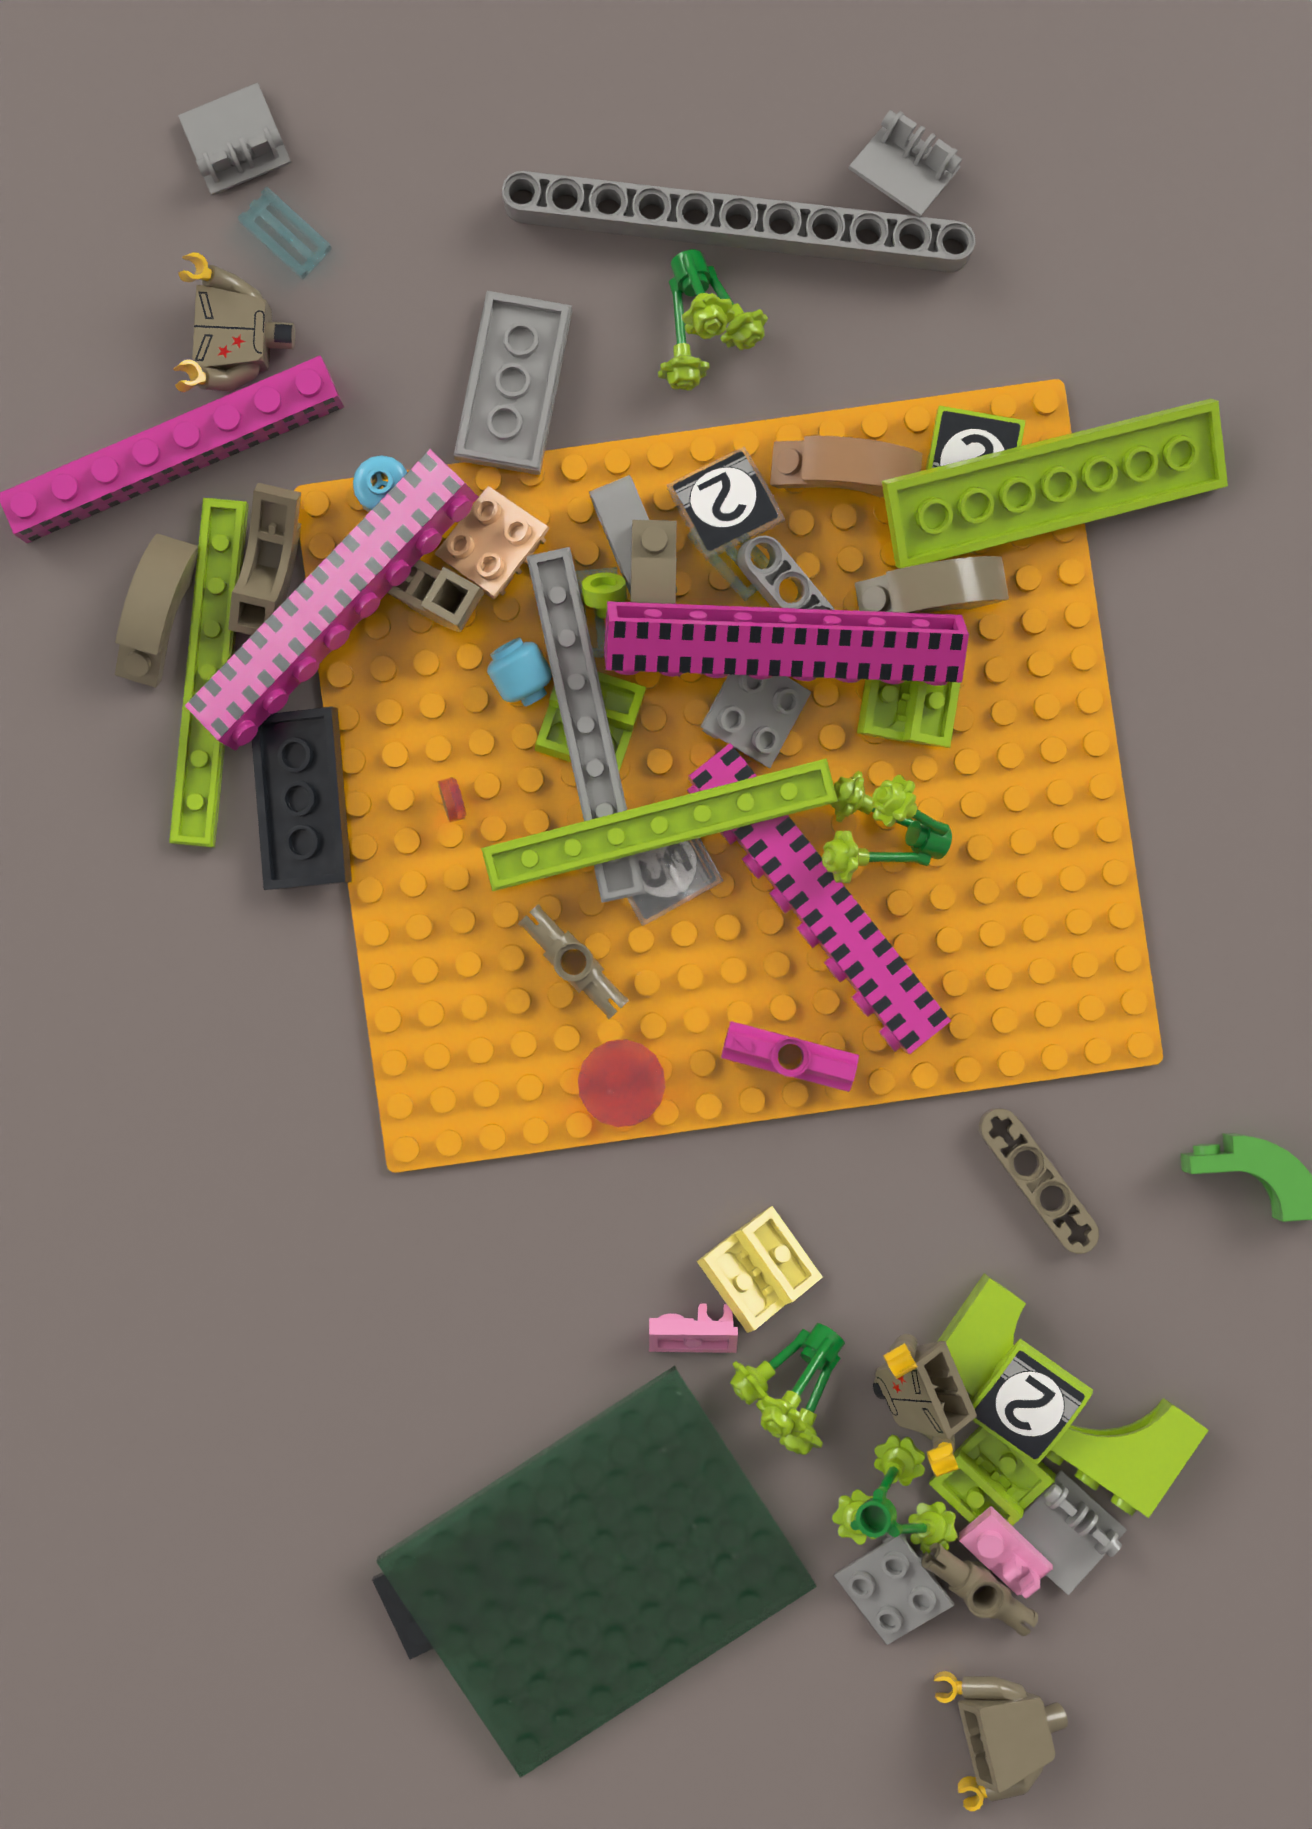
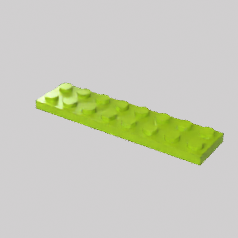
(1055, 483)

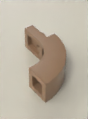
(840, 463)

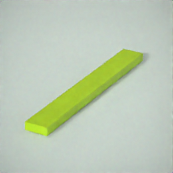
(209, 648)
(659, 824)

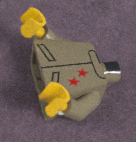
(229, 330)
(925, 1395)
(1004, 1733)

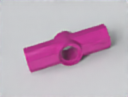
(818, 1062)

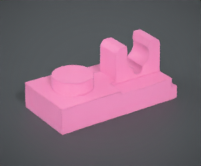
(683, 1334)
(1005, 1552)

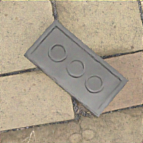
(513, 383)

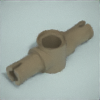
(556, 944)
(967, 1576)

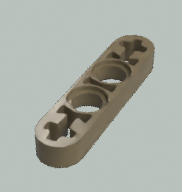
(1042, 1177)

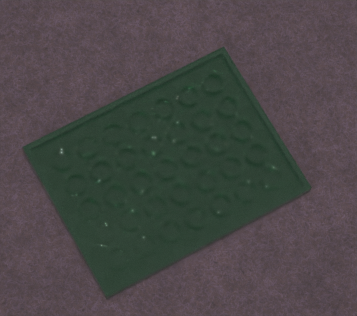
(596, 1571)

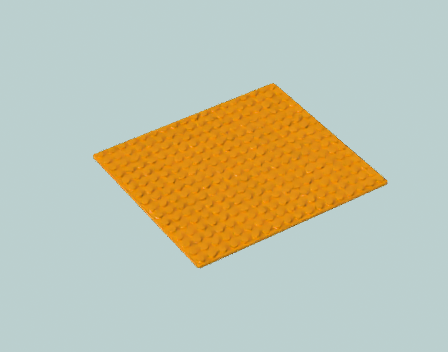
(1015, 933)

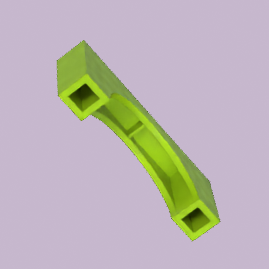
(1129, 1461)

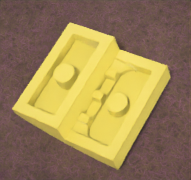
(759, 1269)

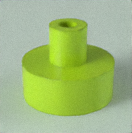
(601, 588)

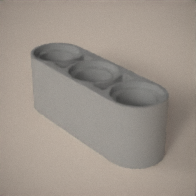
(616, 508)
(779, 568)

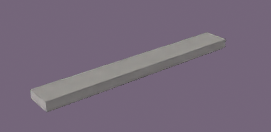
(582, 708)

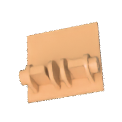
(492, 542)

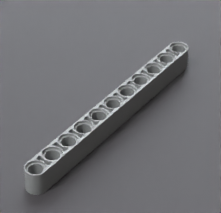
(720, 207)

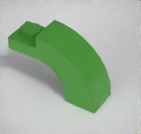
(1278, 1171)

